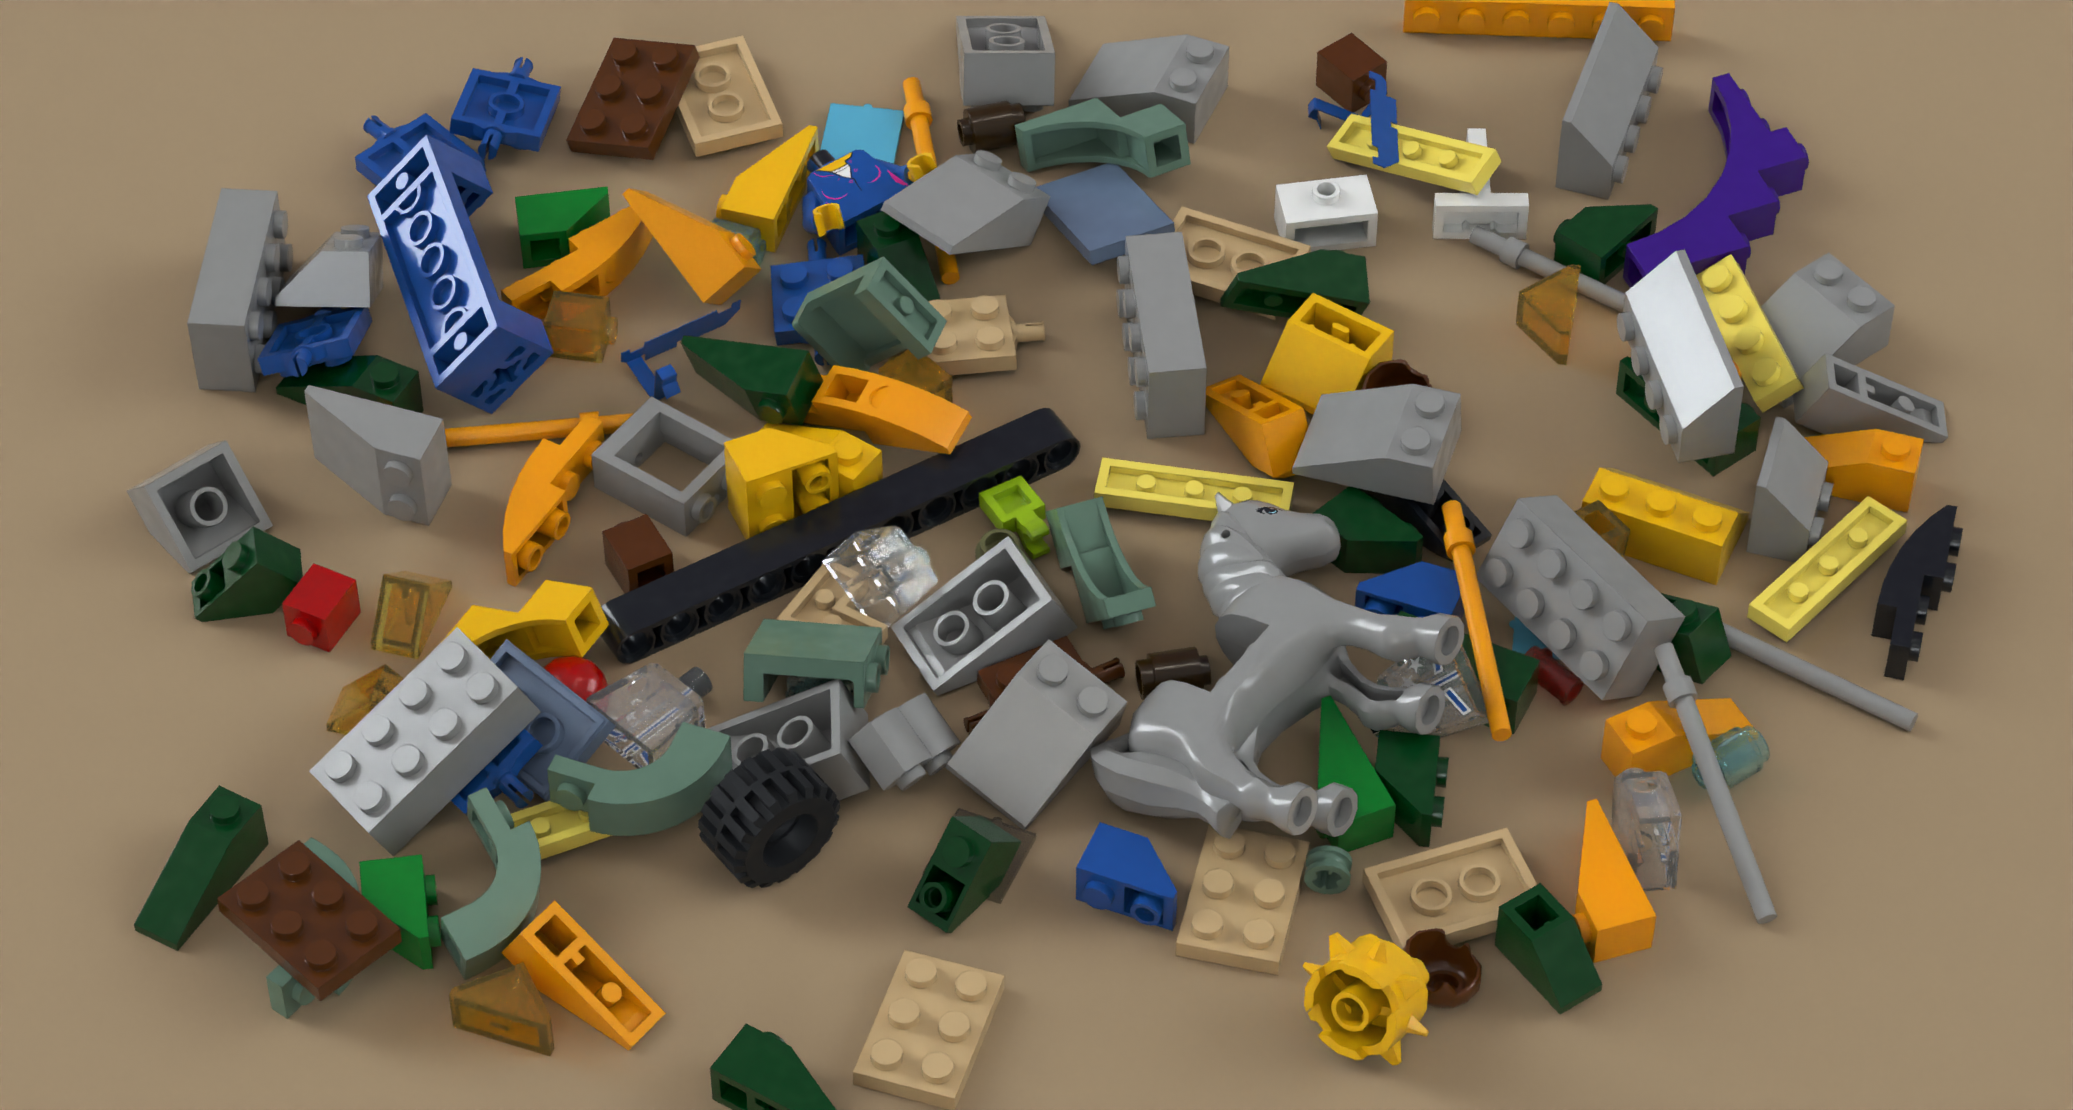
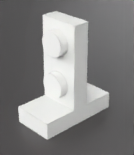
(1459, 213)

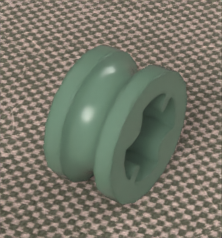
(1328, 869)

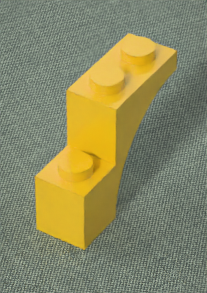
(553, 623)

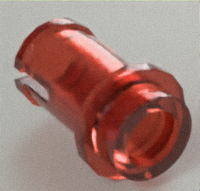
(1555, 677)

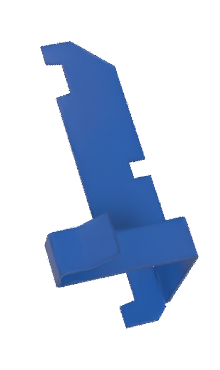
(1382, 113)
(665, 379)

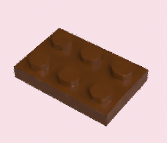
(633, 98)
(309, 920)

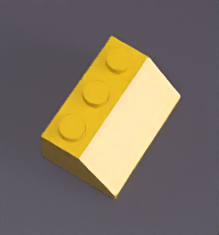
(1669, 524)

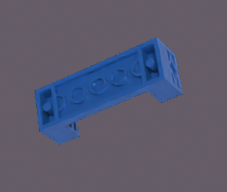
(467, 335)

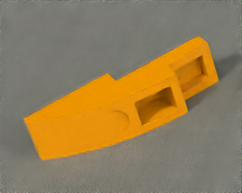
(596, 264)
(887, 411)
(539, 498)

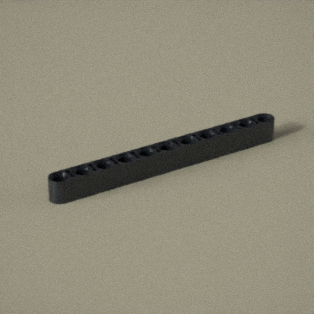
(793, 551)

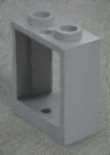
(654, 423)

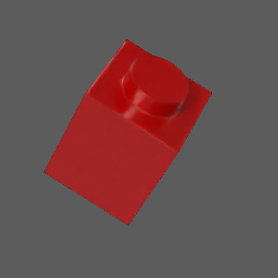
(321, 608)

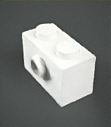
(1327, 213)

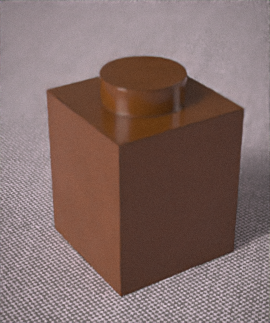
(1345, 70)
(636, 553)

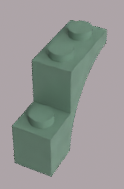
(1091, 132)
(1101, 573)

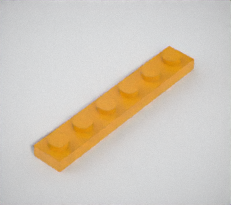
(1533, 17)

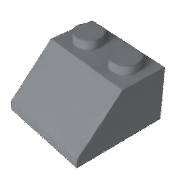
(339, 273)
(1789, 496)
(199, 505)

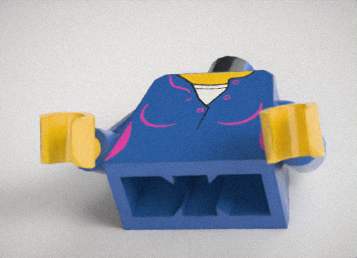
(852, 190)

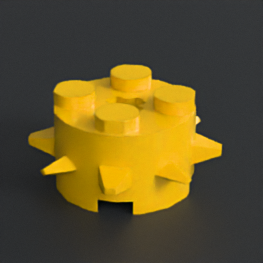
(1367, 997)

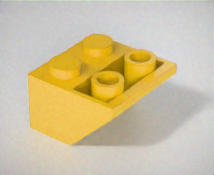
(1325, 352)
(777, 478)

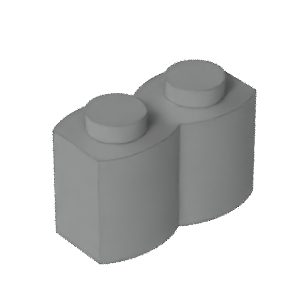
(905, 743)

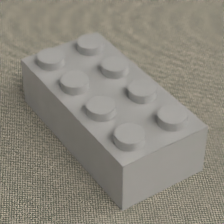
(238, 288)
(1162, 335)
(1579, 596)
(425, 741)

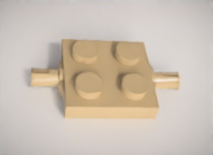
(980, 335)

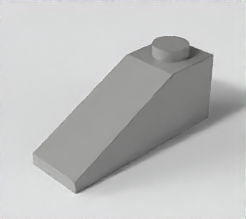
(1850, 399)

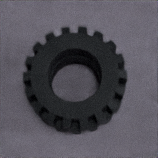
(769, 817)

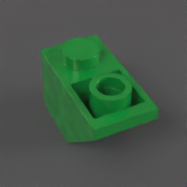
(552, 218)
(403, 895)

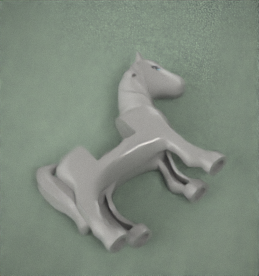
(1288, 641)

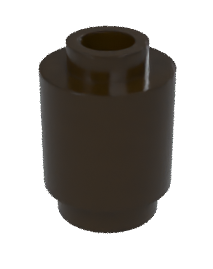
(990, 126)
(1176, 664)

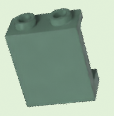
(868, 318)
(815, 652)

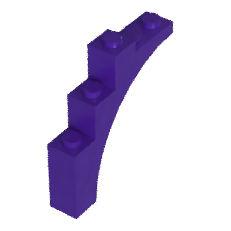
(1743, 200)

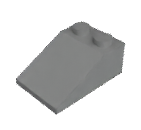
(1006, 61)
(1173, 71)
(971, 205)
(1829, 313)
(1383, 440)
(382, 452)
(982, 618)
(814, 726)
(1037, 734)

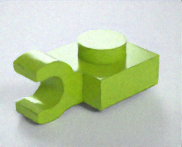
(1018, 509)

